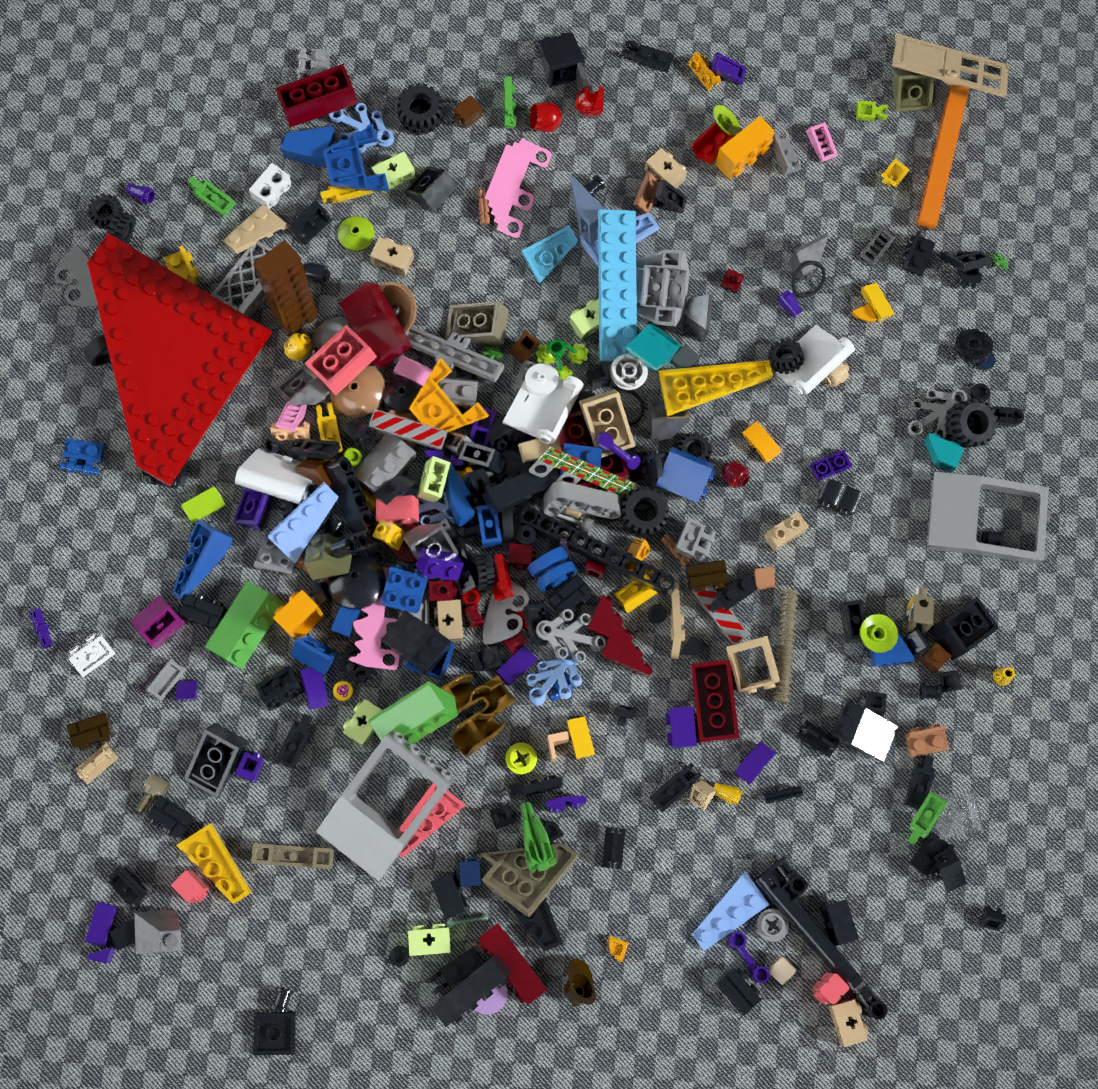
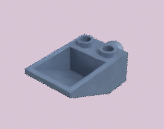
(586, 211)

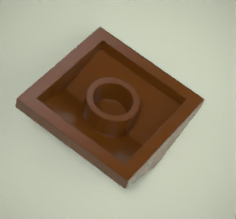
(315, 470)

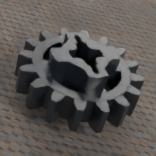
(354, 672)

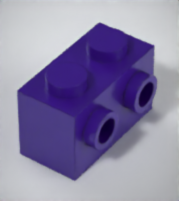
(439, 564)
(681, 728)

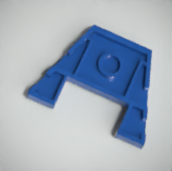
(346, 165)

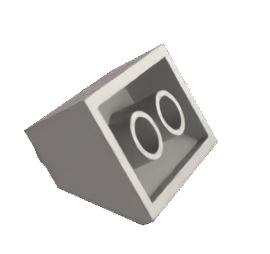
(384, 462)

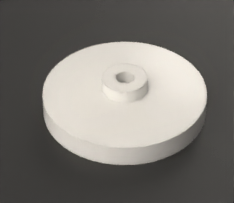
(542, 379)

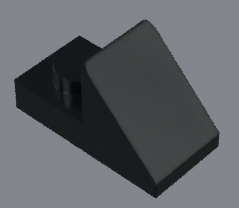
(669, 197)

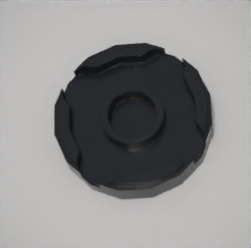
(974, 346)

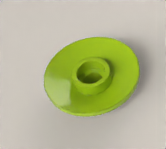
(726, 120)
(359, 240)
(884, 627)

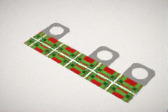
(581, 470)

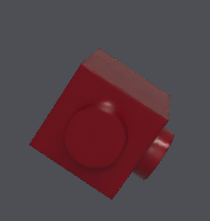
(521, 556)
(441, 591)

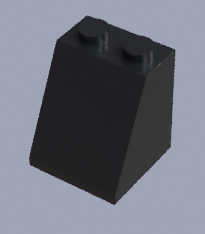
(560, 58)

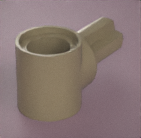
(153, 788)

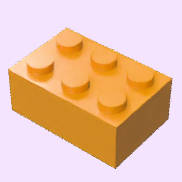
(745, 148)
(298, 615)

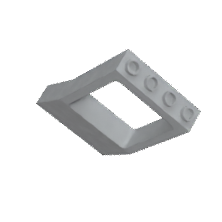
(955, 516)
(362, 831)

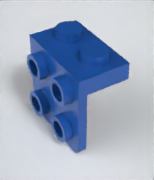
(404, 589)

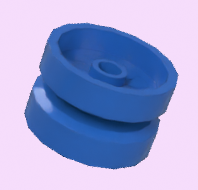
(552, 569)

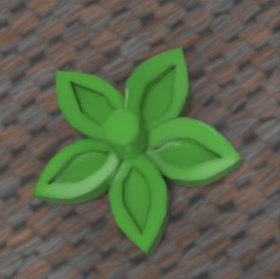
(999, 260)
(493, 352)

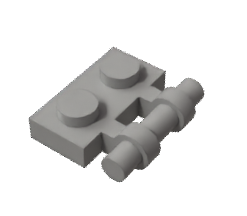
(318, 59)
(690, 537)

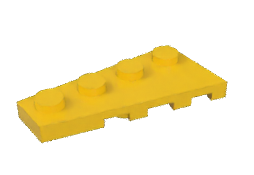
(215, 861)

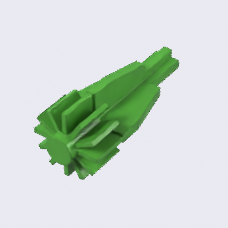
(538, 851)

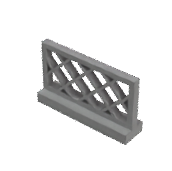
(254, 298)

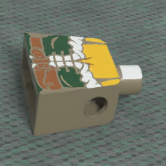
(919, 612)

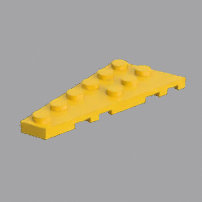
(697, 385)

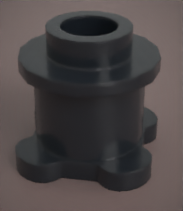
(993, 537)

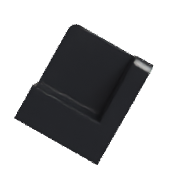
(598, 377)

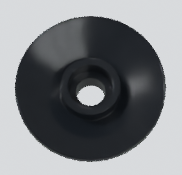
(397, 401)

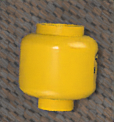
(297, 346)

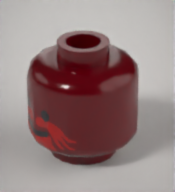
(735, 474)

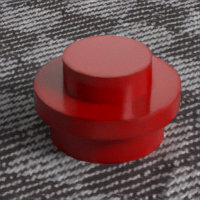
(470, 598)

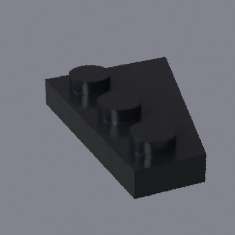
(540, 925)

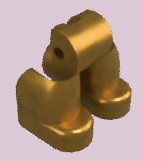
(482, 726)

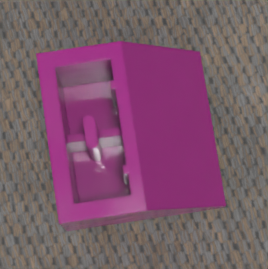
(157, 622)

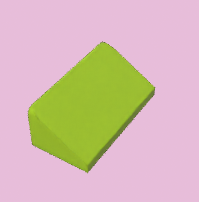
(203, 504)

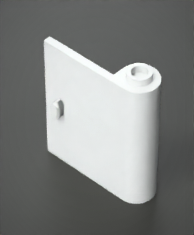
(821, 356)
(546, 414)
(273, 476)

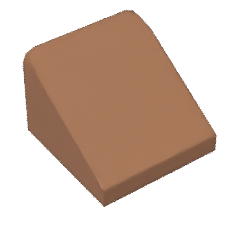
(764, 578)

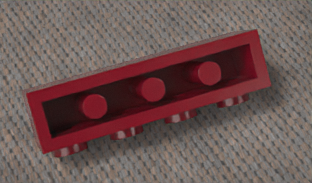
(522, 976)

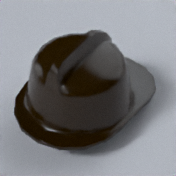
(579, 986)

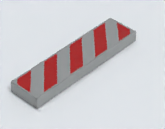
(407, 429)
(725, 619)

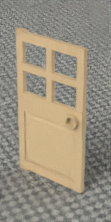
(946, 65)

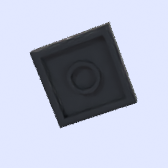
(274, 1033)

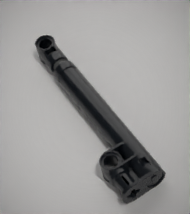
(779, 889)

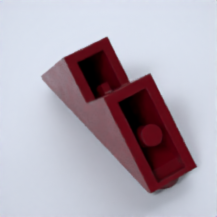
(619, 645)

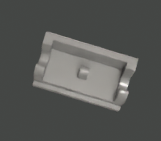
(785, 154)

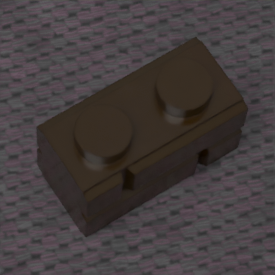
(707, 575)
(91, 731)

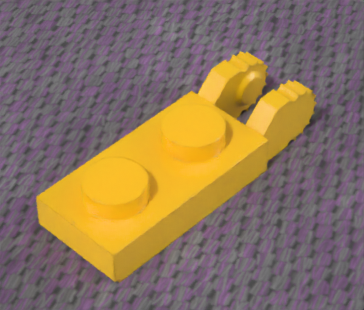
(328, 426)

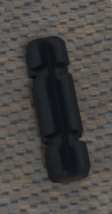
(784, 794)

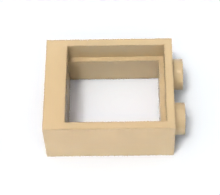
(737, 667)

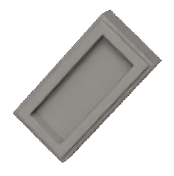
(165, 680)

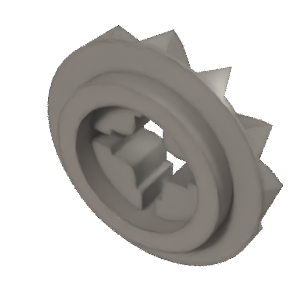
(781, 923)

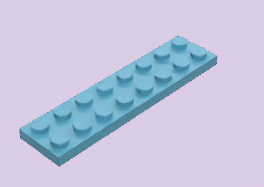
(616, 282)

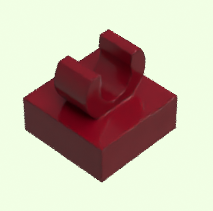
(732, 280)
(594, 570)

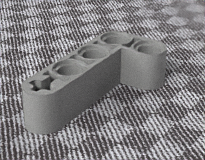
(581, 499)

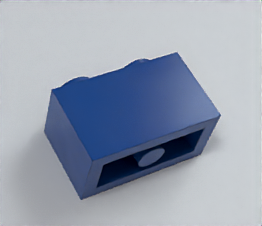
(489, 527)

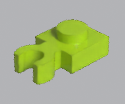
(868, 111)

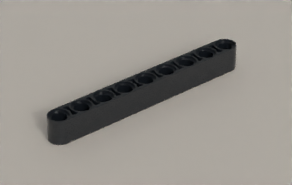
(602, 558)

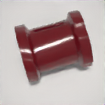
(473, 616)
(514, 642)

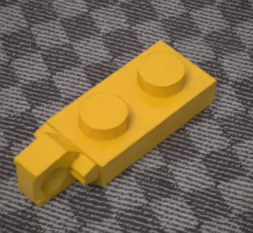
(342, 194)

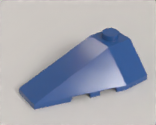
(206, 550)

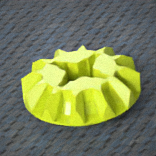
(523, 749)

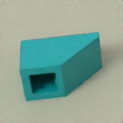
(942, 452)

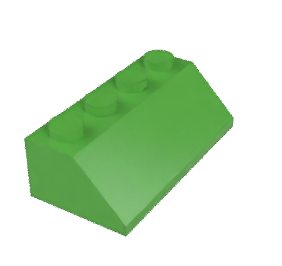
(244, 625)
(416, 713)

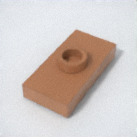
(646, 194)

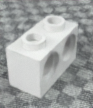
(266, 183)

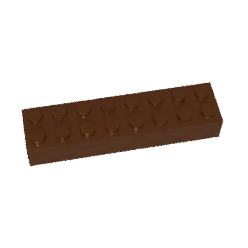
(286, 288)

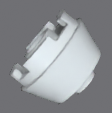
(628, 372)

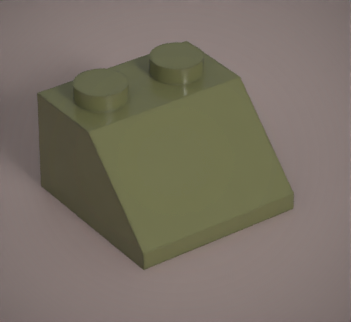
(912, 90)
(320, 559)

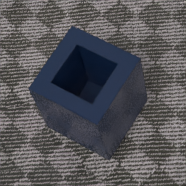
(469, 872)

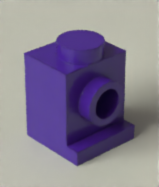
(243, 768)

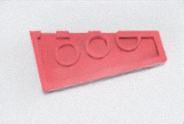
(443, 811)

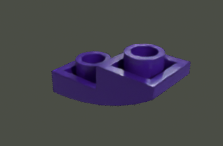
(454, 460)
(831, 465)
(314, 688)
(755, 763)
(559, 803)

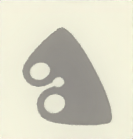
(76, 263)
(496, 618)

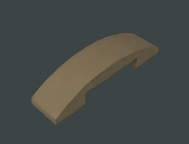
(292, 856)

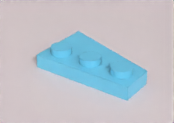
(548, 252)

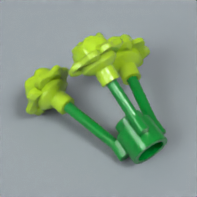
(556, 349)

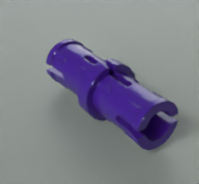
(41, 628)

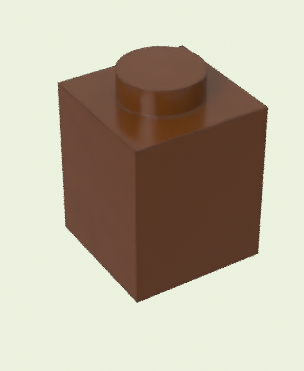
(467, 112)
(524, 347)
(934, 658)

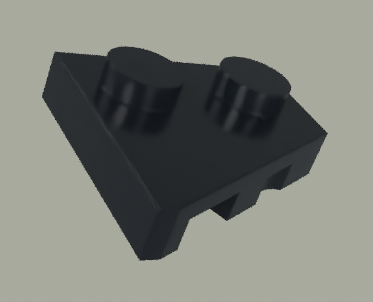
(966, 261)

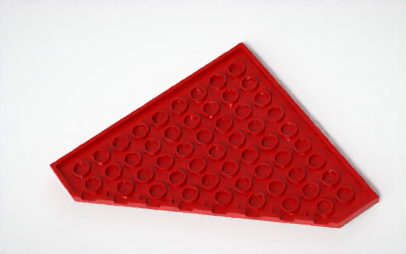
(170, 353)

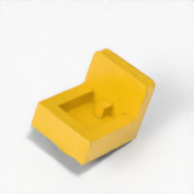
(894, 173)
(389, 533)

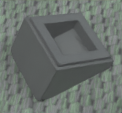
(685, 357)

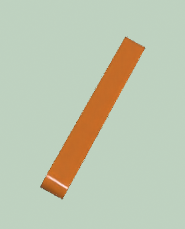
(942, 157)

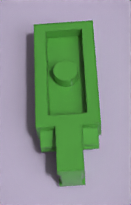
(508, 104)
(212, 196)
(926, 816)

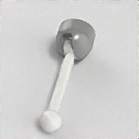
(584, 524)

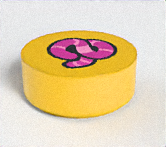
(343, 691)

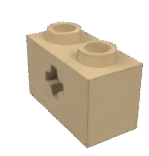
(664, 167)
(397, 263)
(786, 531)
(450, 609)
(848, 1034)

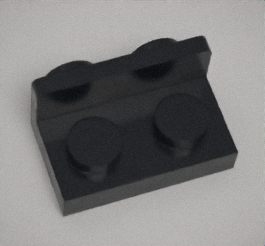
(918, 255)
(650, 465)
(534, 615)
(279, 688)
(924, 858)

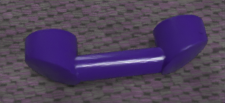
(606, 442)
(758, 974)

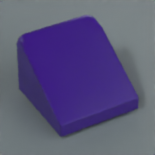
(187, 690)
(104, 956)

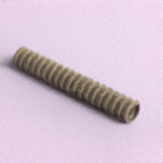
(785, 645)

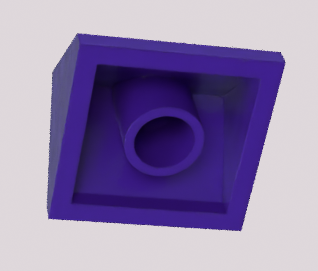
(253, 509)

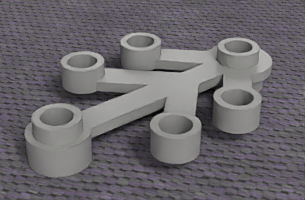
(939, 410)
(568, 636)

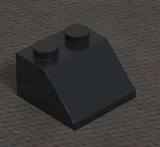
(431, 188)

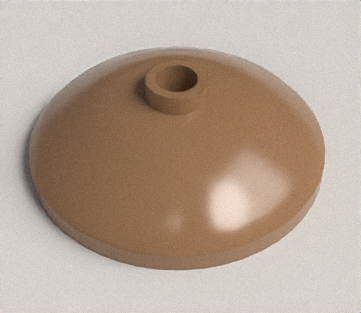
(400, 297)
(365, 398)

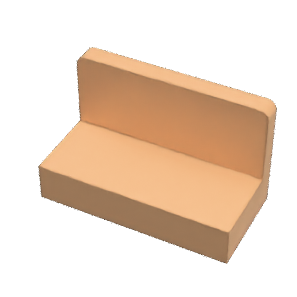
(556, 739)

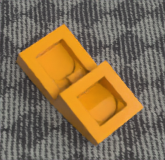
(761, 441)

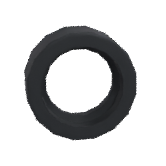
(97, 352)

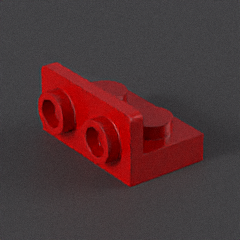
(708, 144)
(503, 585)

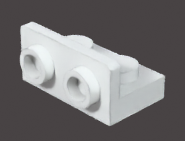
(90, 654)

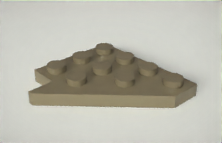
(517, 883)

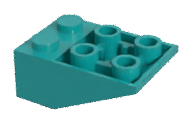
(653, 347)

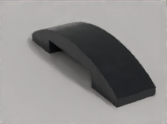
(467, 579)

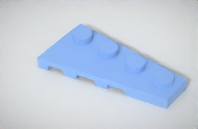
(644, 227)
(300, 525)
(734, 909)

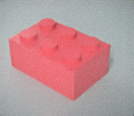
(341, 360)

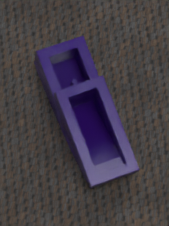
(482, 428)

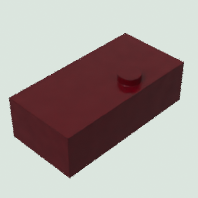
(316, 95)
(376, 323)
(715, 701)

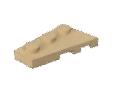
(255, 227)

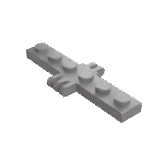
(455, 353)

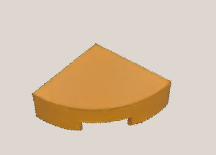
(865, 314)
(617, 948)

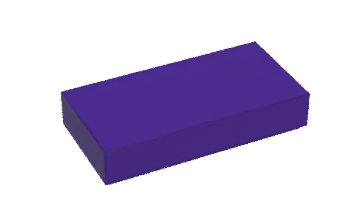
(728, 68)
(517, 665)
(101, 924)

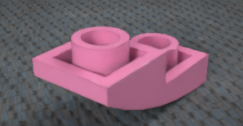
(412, 370)

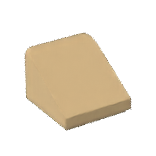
(701, 794)
(782, 970)

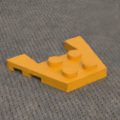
(435, 407)

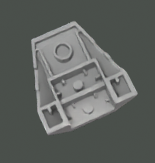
(662, 286)

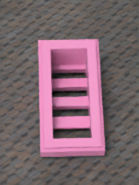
(811, 133)
(290, 414)

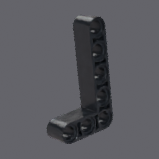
(354, 508)

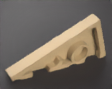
(677, 620)

